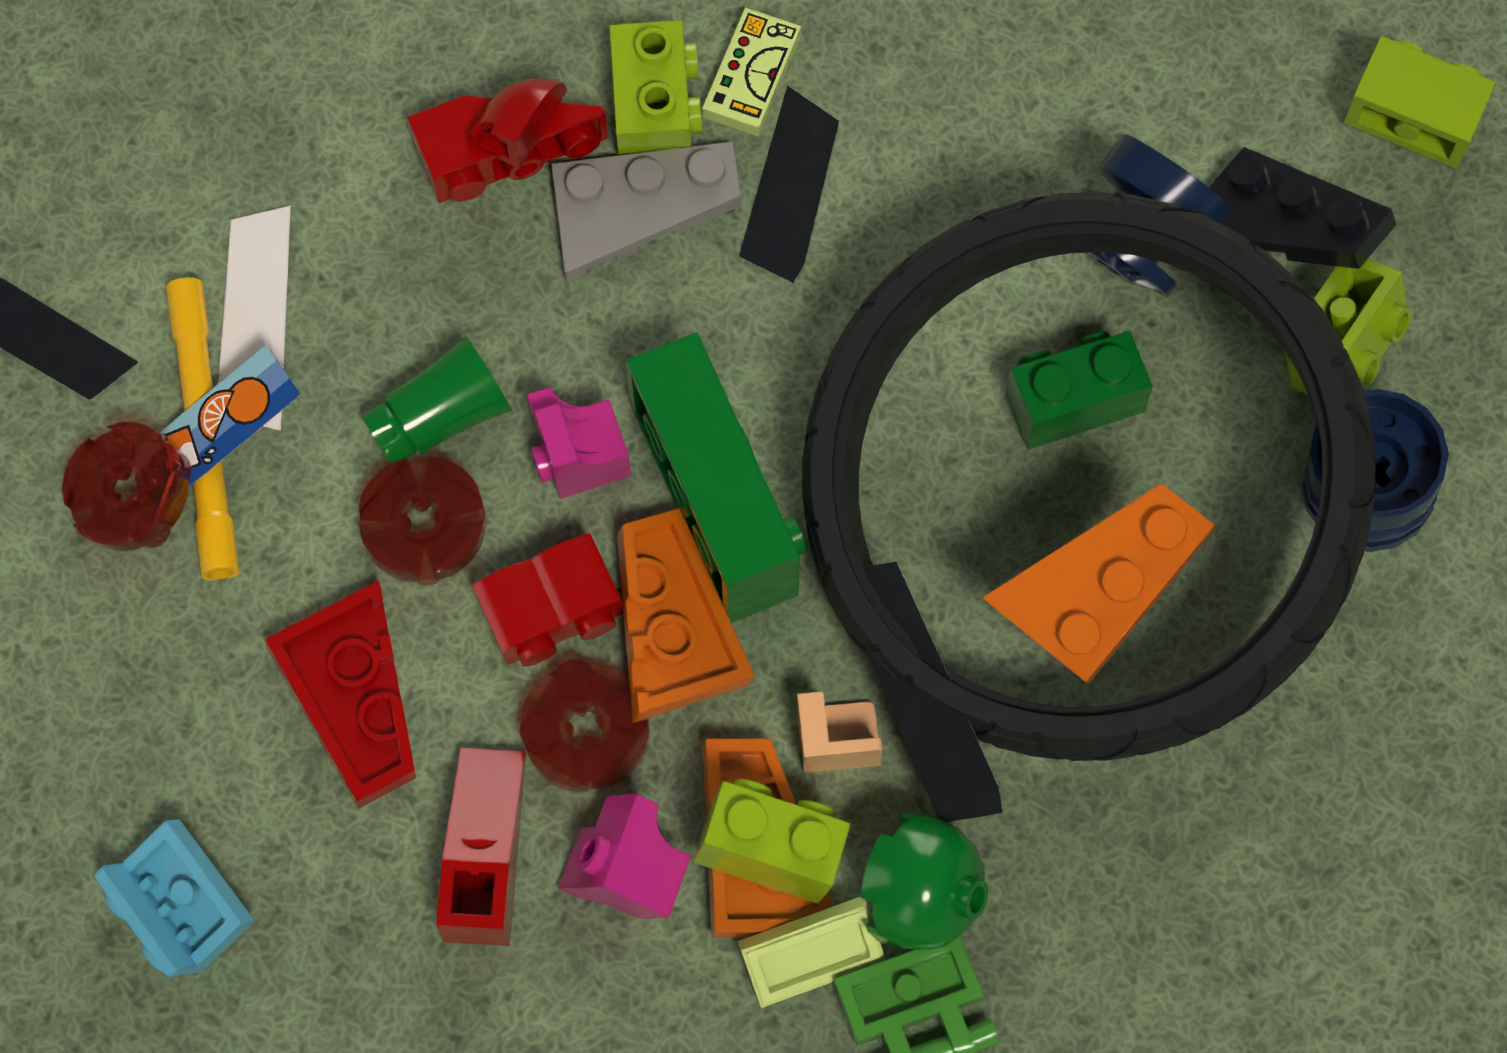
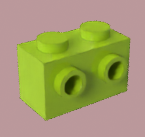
(651, 86)
(1419, 101)
(1367, 313)
(772, 840)

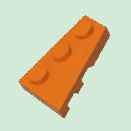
(674, 620)

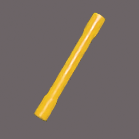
(190, 332)

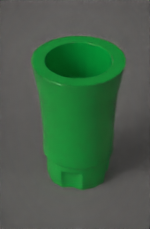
(437, 404)

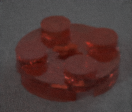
(154, 505)
(430, 554)
(549, 734)

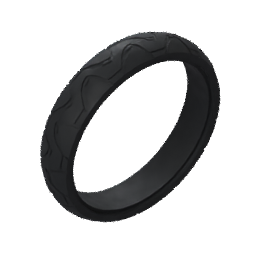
(1084, 225)

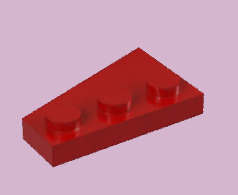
(350, 692)

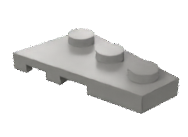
(633, 198)

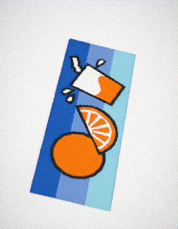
(232, 412)

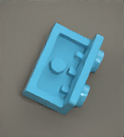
(174, 901)

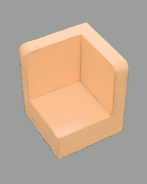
(837, 734)

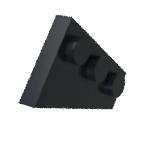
(1300, 213)

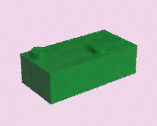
(715, 477)

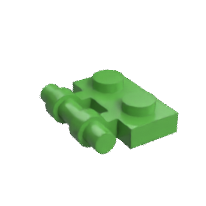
(914, 990)

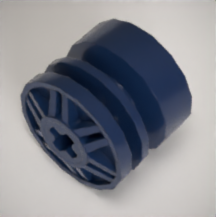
(1147, 173)
(1408, 458)

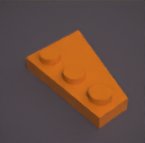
(1104, 581)
(738, 905)

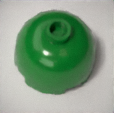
(923, 884)

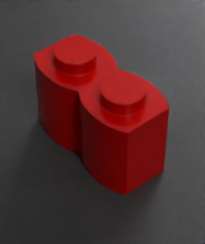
(549, 600)

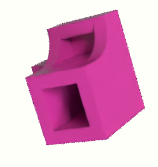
(577, 444)
(626, 860)

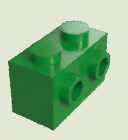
(1078, 388)

